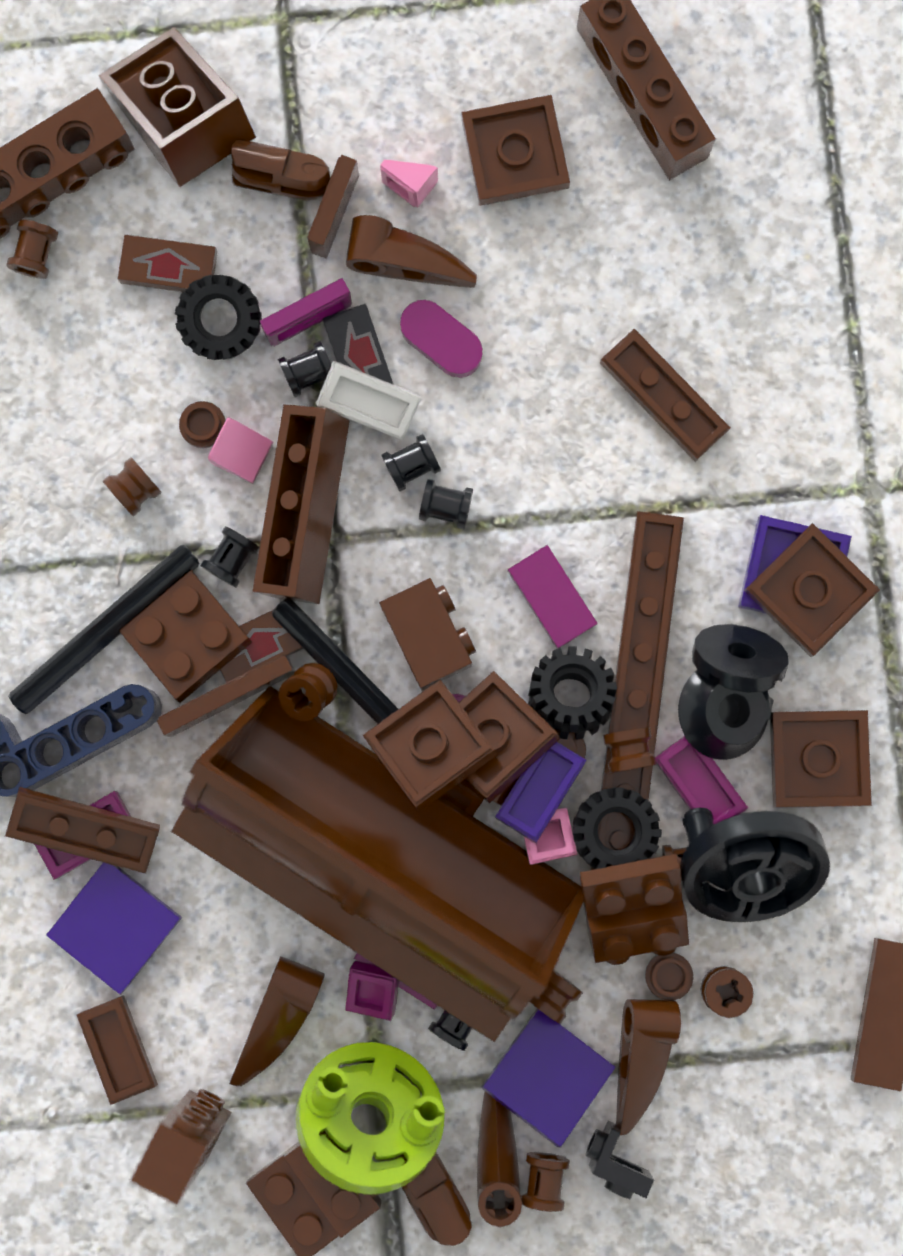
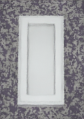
(368, 400)

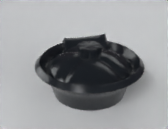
(722, 720)

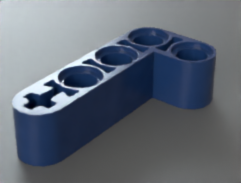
(72, 737)

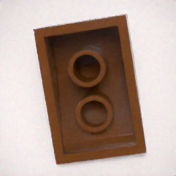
(178, 105)

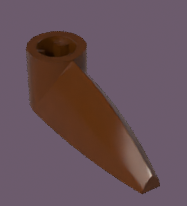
(397, 254)
(279, 1017)
(645, 1048)
(497, 1163)

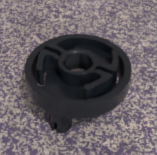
(761, 860)

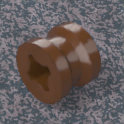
(132, 486)
(319, 687)
(629, 749)
(718, 987)
(556, 997)

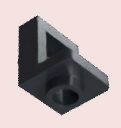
(621, 1175)

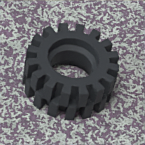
(190, 323)
(578, 668)
(615, 800)

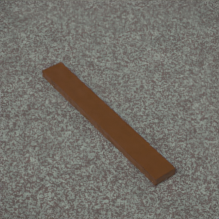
(642, 655)

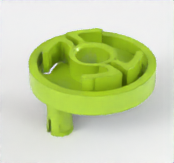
(412, 1121)

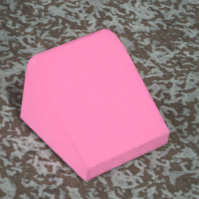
(409, 179)
(240, 450)
(555, 841)

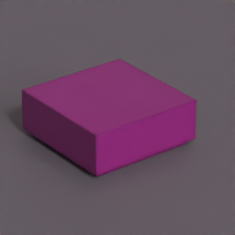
(371, 991)

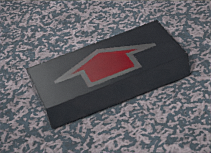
(356, 342)

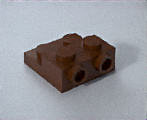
(635, 909)
(305, 1204)

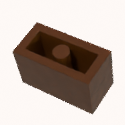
(427, 633)

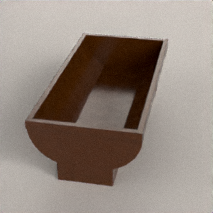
(349, 852)

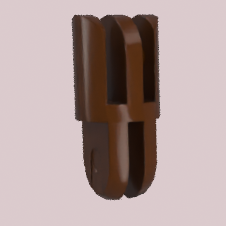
(278, 171)
(438, 1204)

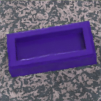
(540, 792)

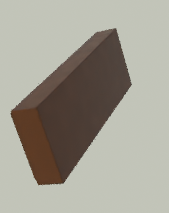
(664, 395)
(225, 696)
(82, 830)
(880, 1033)

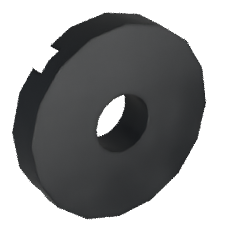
(740, 657)

